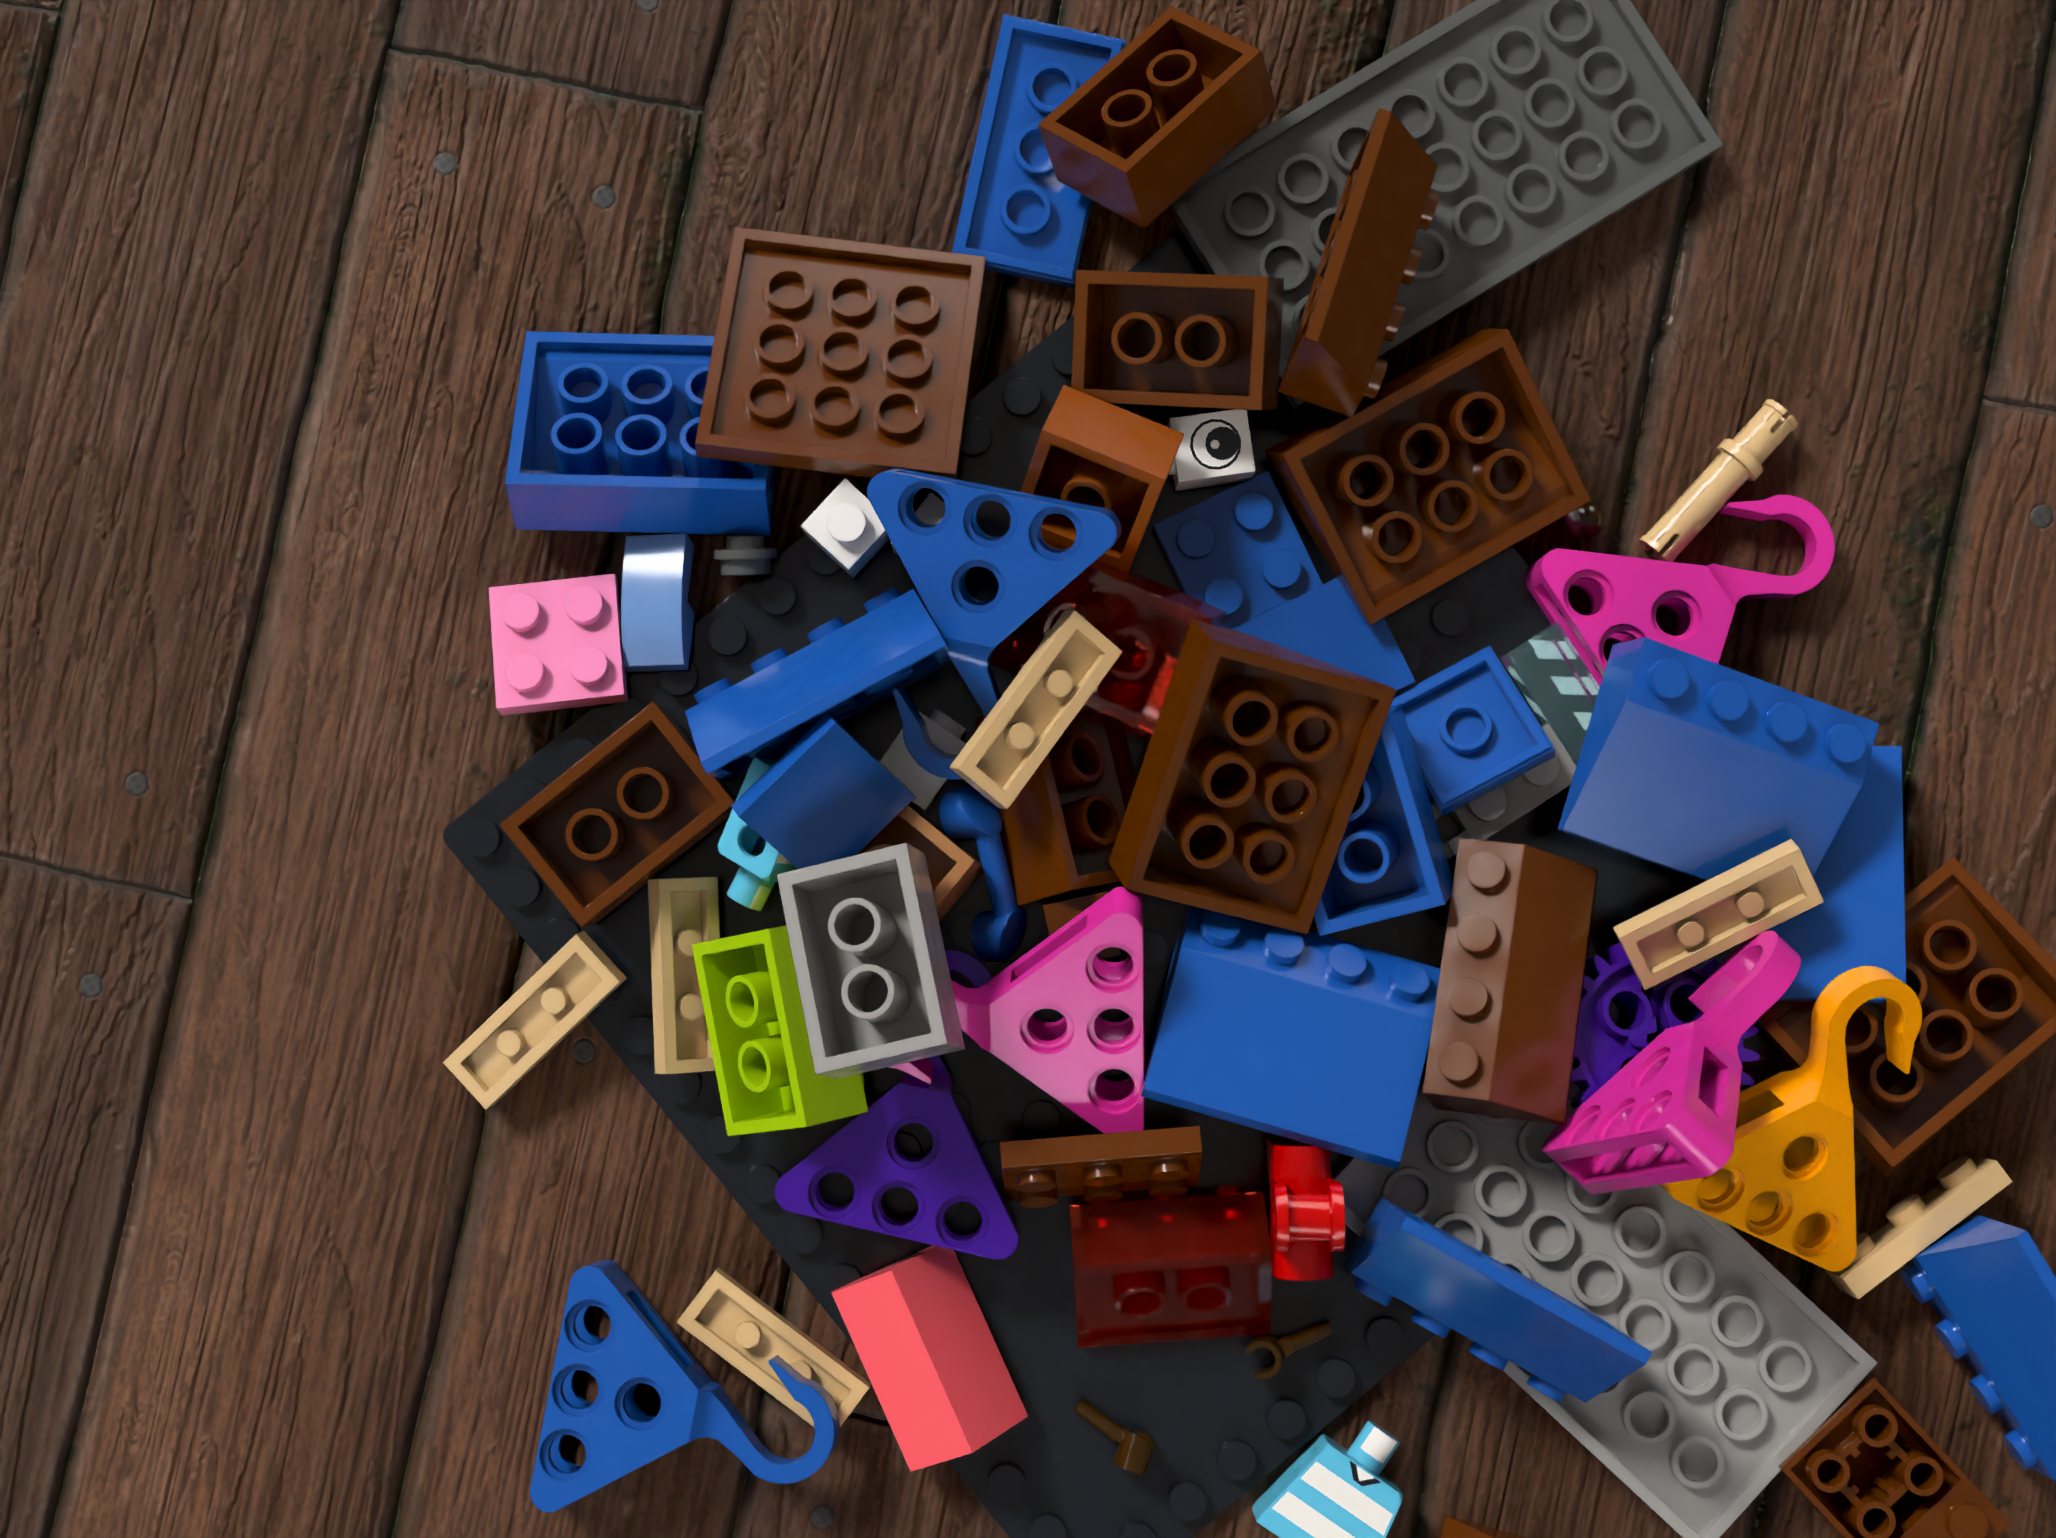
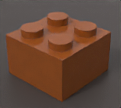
(1103, 460)

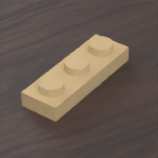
(1036, 709)
(1718, 914)
(680, 915)
(534, 1020)
(1921, 1221)
(752, 1333)

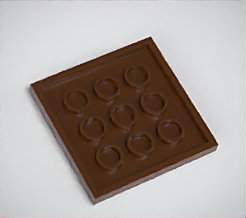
(841, 355)

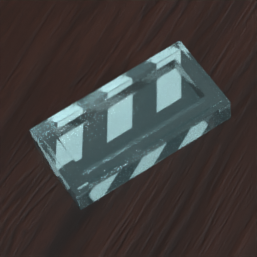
(1555, 685)

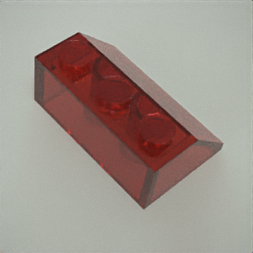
(1137, 617)
(1171, 1269)

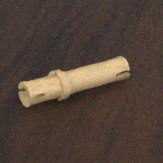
(1736, 462)

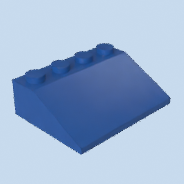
(612, 438)
(835, 674)
(1710, 764)
(1293, 1034)
(1491, 1305)
(2001, 1318)

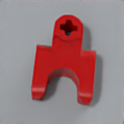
(1304, 1210)

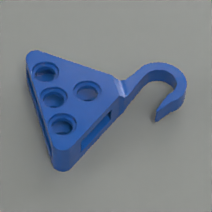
(944, 552)
(614, 1427)

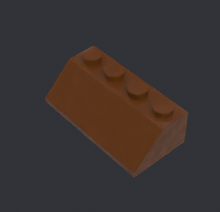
(1362, 271)
(1510, 983)

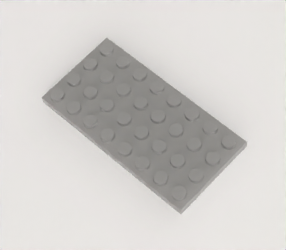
(1736, 1349)

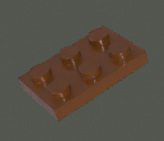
(1101, 1165)

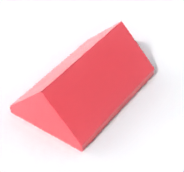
(930, 1357)

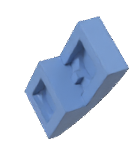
(654, 603)

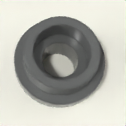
(745, 555)

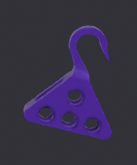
(873, 1162)

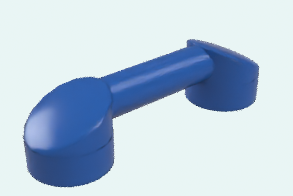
(968, 815)

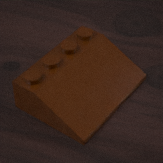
(1430, 474)
(1249, 779)
(1984, 1015)

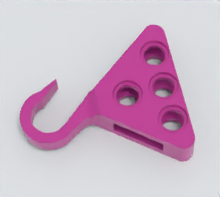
(1701, 597)
(1079, 984)
(1678, 1099)

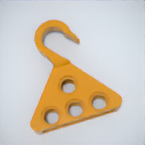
(1800, 1133)

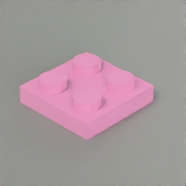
(557, 644)

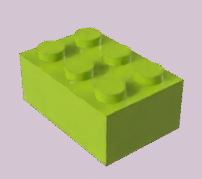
(763, 1038)

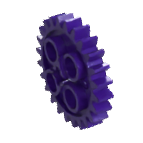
(1604, 1046)

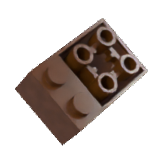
(1885, 1477)

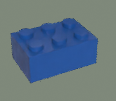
(1391, 846)

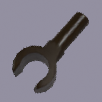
(1287, 1346)
(1134, 1446)

